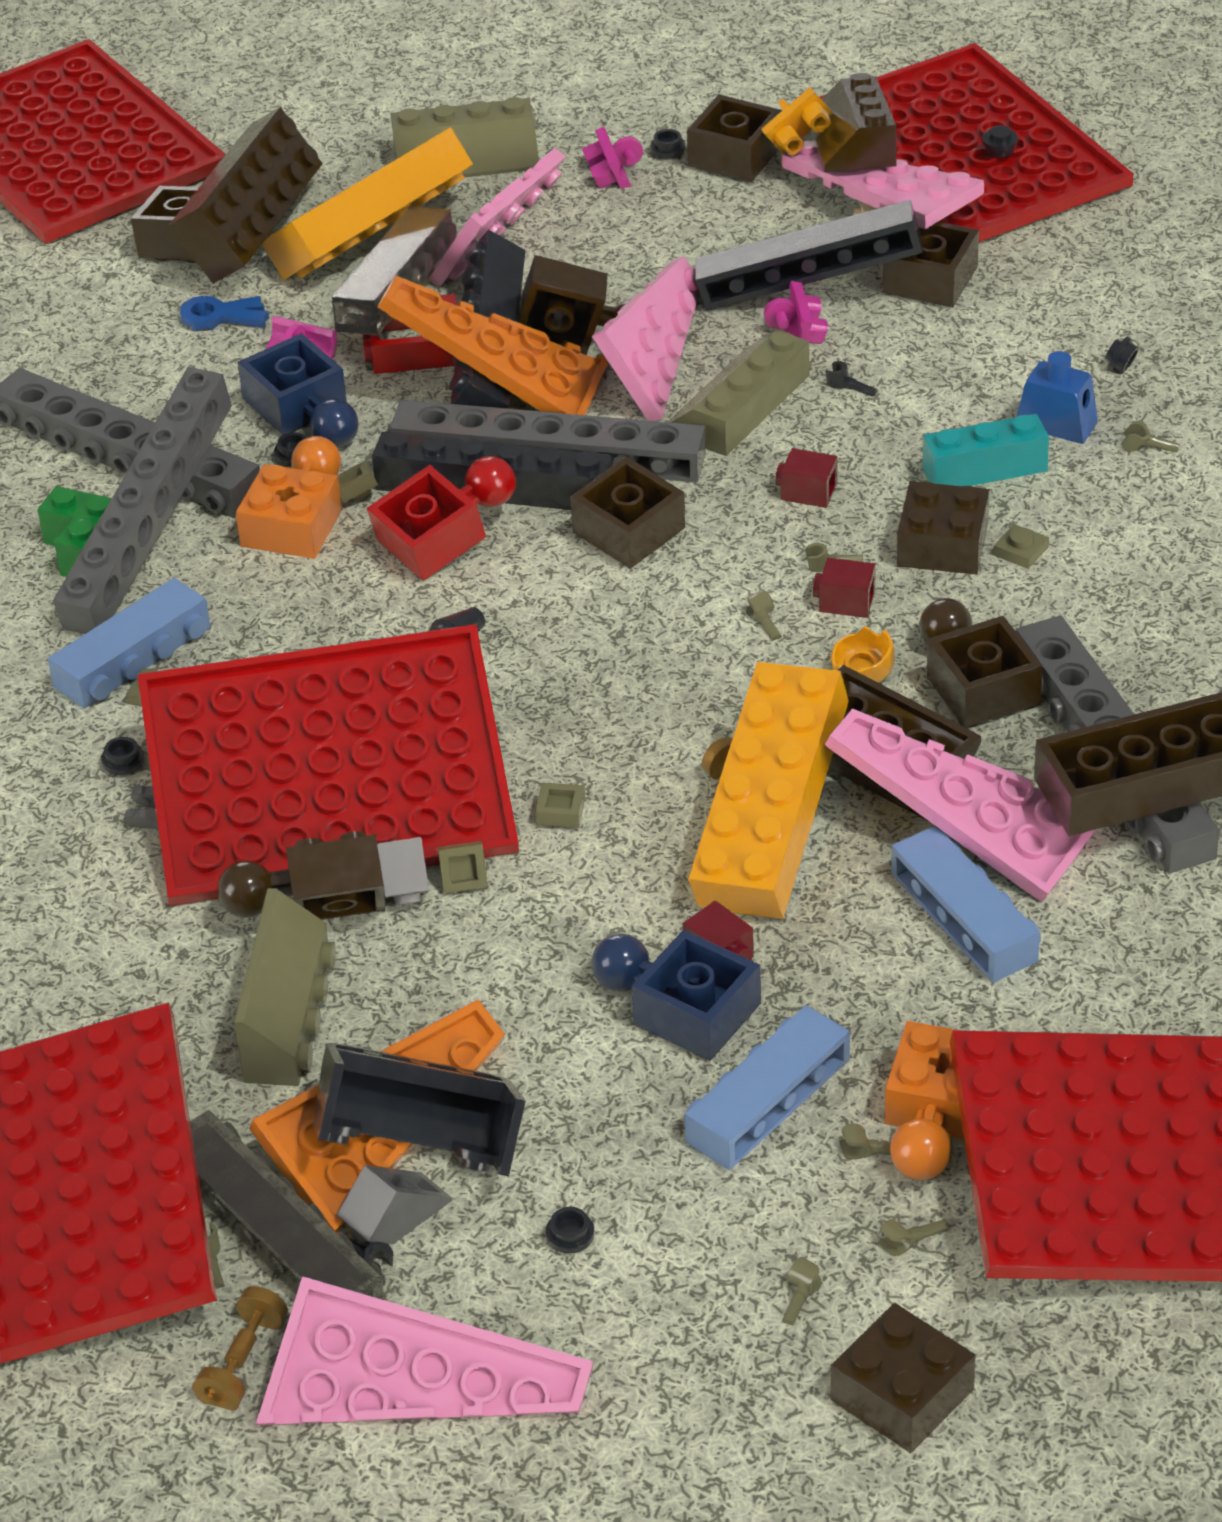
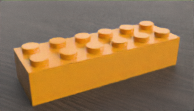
(368, 206)
(769, 790)

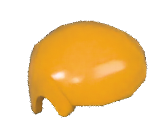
(866, 653)

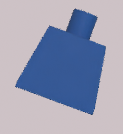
(1061, 398)

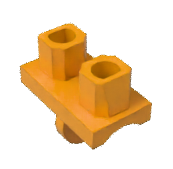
(796, 121)

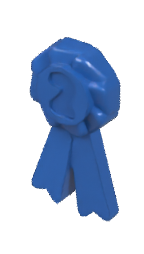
(209, 312)

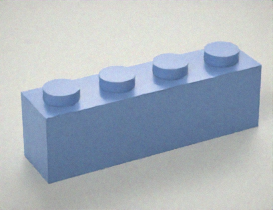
(129, 642)
(965, 903)
(766, 1087)

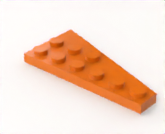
(503, 350)
(327, 1170)

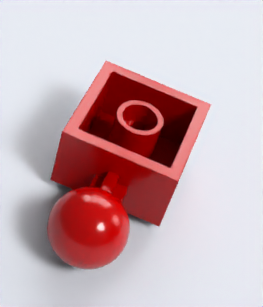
(433, 521)

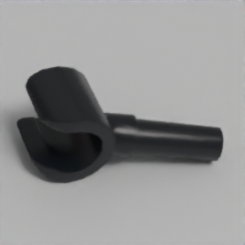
(840, 379)
(375, 1250)

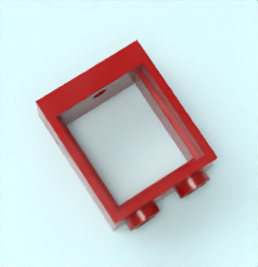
(406, 352)

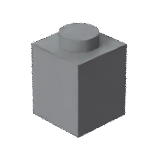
(403, 870)

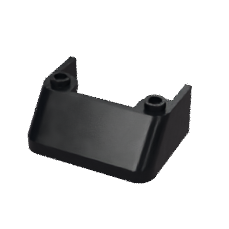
(419, 1105)

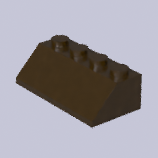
(860, 128)
(914, 719)

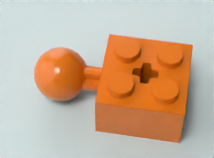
(293, 506)
(923, 1102)

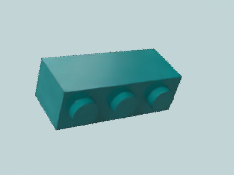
(986, 452)

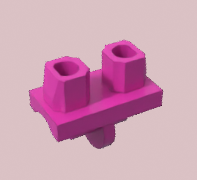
(607, 160)
(797, 315)
(285, 329)

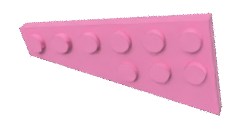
(931, 191)
(503, 209)
(650, 336)
(969, 799)
(384, 1361)

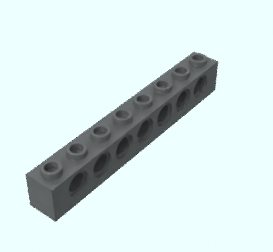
(114, 437)
(663, 448)
(143, 501)
(1083, 696)

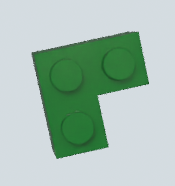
(67, 522)

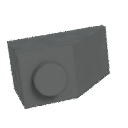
(390, 1204)

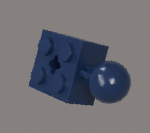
(299, 386)
(688, 994)

